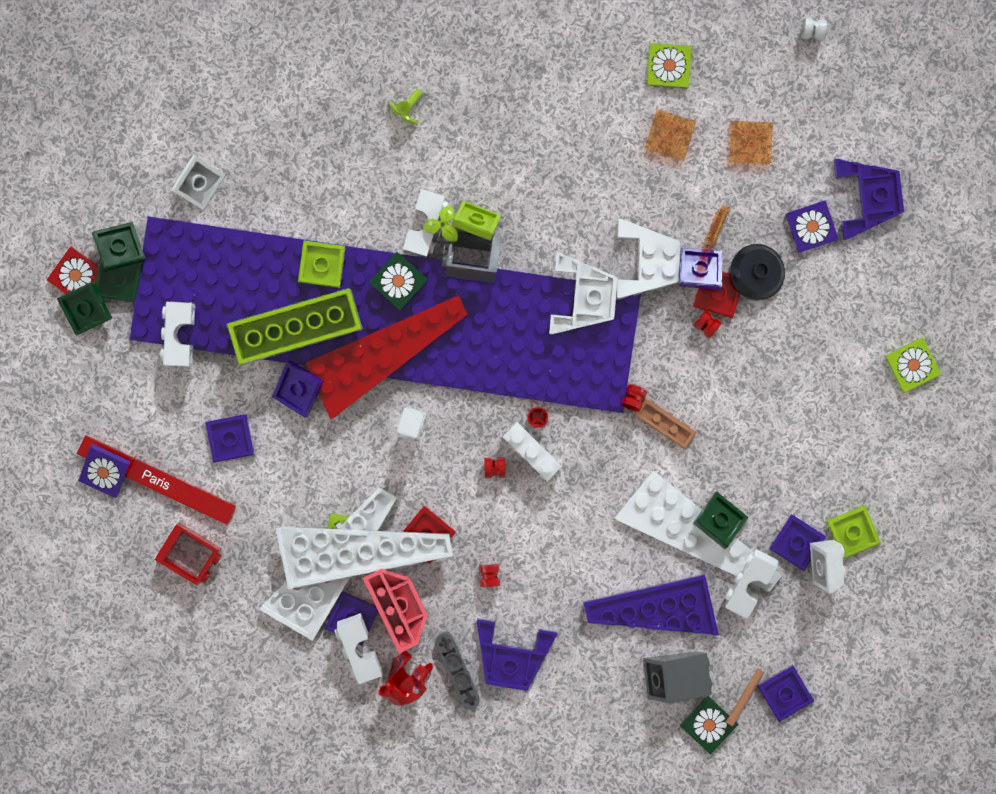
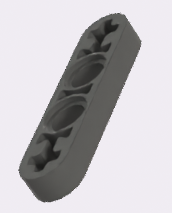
(458, 670)

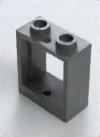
(472, 241)

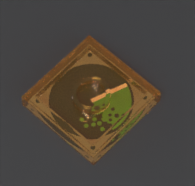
(670, 135)
(750, 142)
(716, 227)

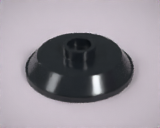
(757, 272)

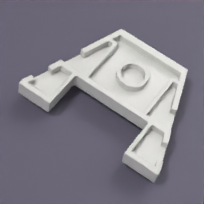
(656, 260)
(593, 295)

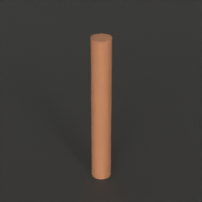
(744, 697)

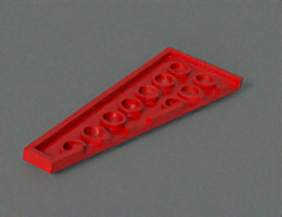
(366, 362)

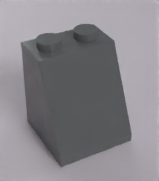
(677, 677)

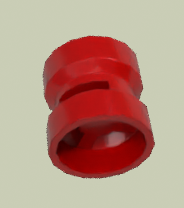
(711, 326)
(634, 398)
(537, 420)
(499, 465)
(489, 575)

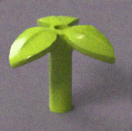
(403, 107)
(448, 232)

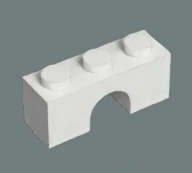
(420, 241)
(176, 315)
(411, 423)
(531, 451)
(758, 568)
(363, 665)

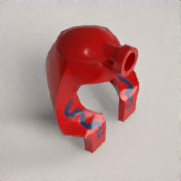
(404, 688)

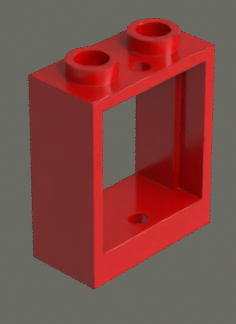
(162, 556)

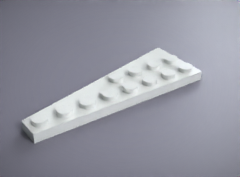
(669, 517)
(333, 554)
(309, 605)

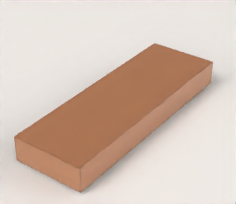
(665, 423)

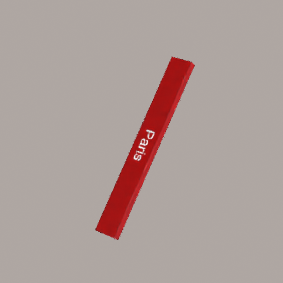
(168, 484)

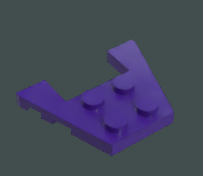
(879, 195)
(511, 665)

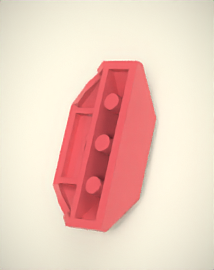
(398, 606)

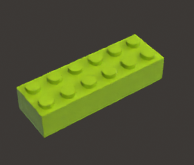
(295, 326)

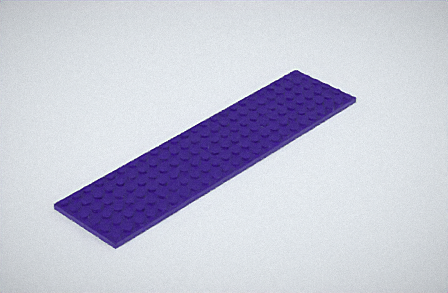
(492, 350)

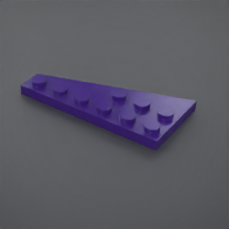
(668, 606)

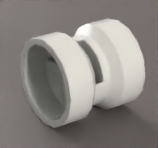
(814, 29)

